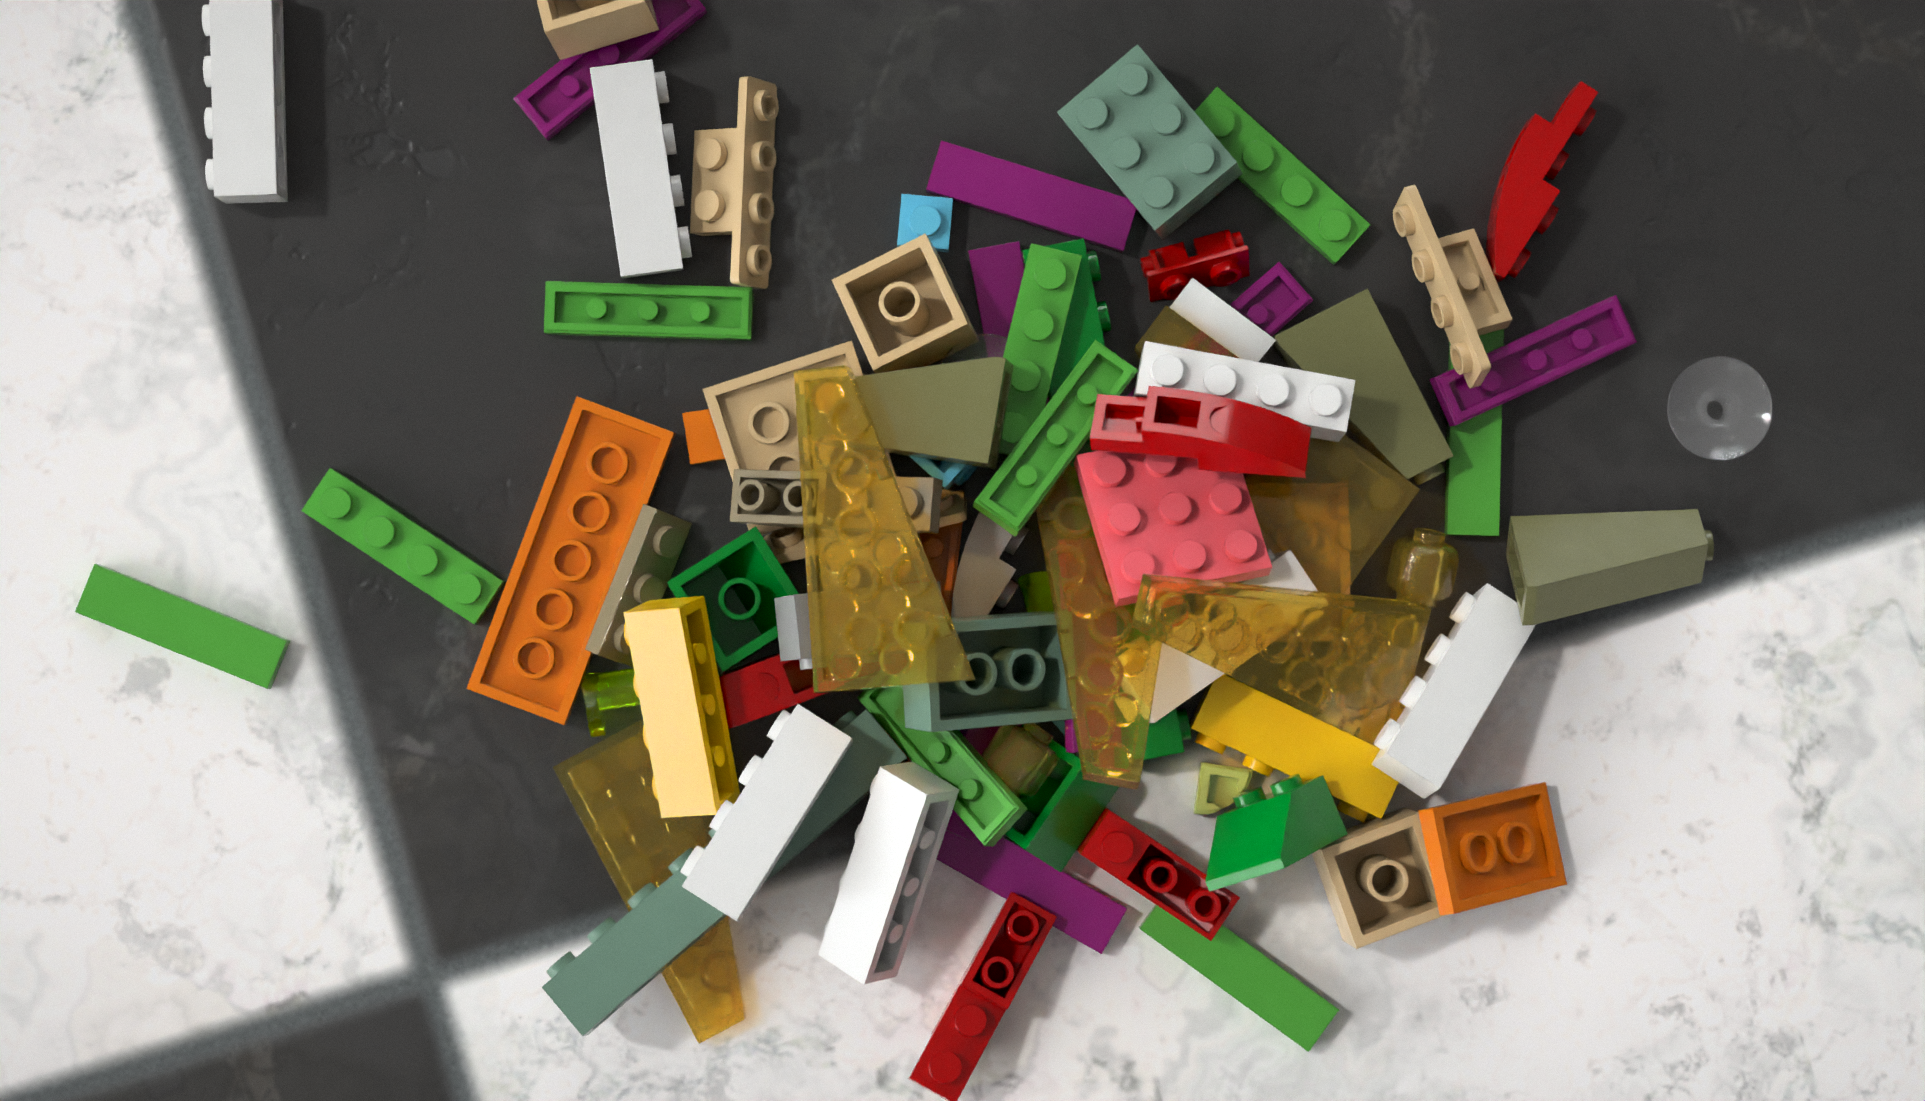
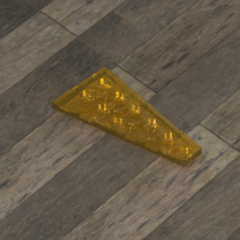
(1334, 513)
(868, 578)
(1311, 649)
(1104, 657)
(623, 819)

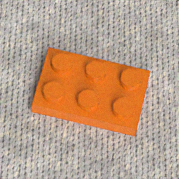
(1492, 848)

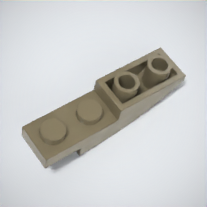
(776, 499)

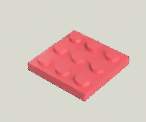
(1169, 520)

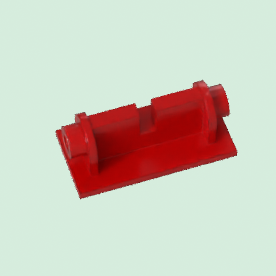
(1218, 262)

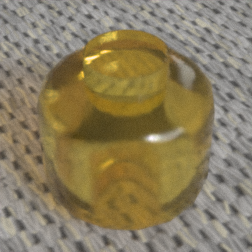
(1423, 567)
(1022, 757)

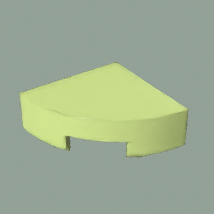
(1218, 786)

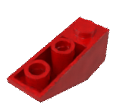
(1157, 873)

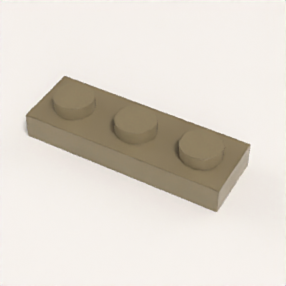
(639, 578)

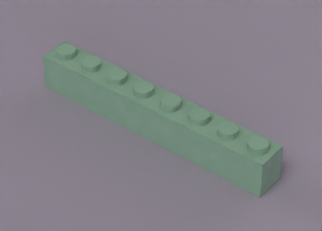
(673, 919)

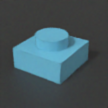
(925, 215)

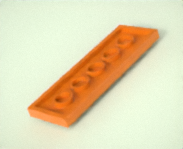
(569, 559)

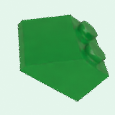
(738, 596)
(1060, 812)
(1272, 830)

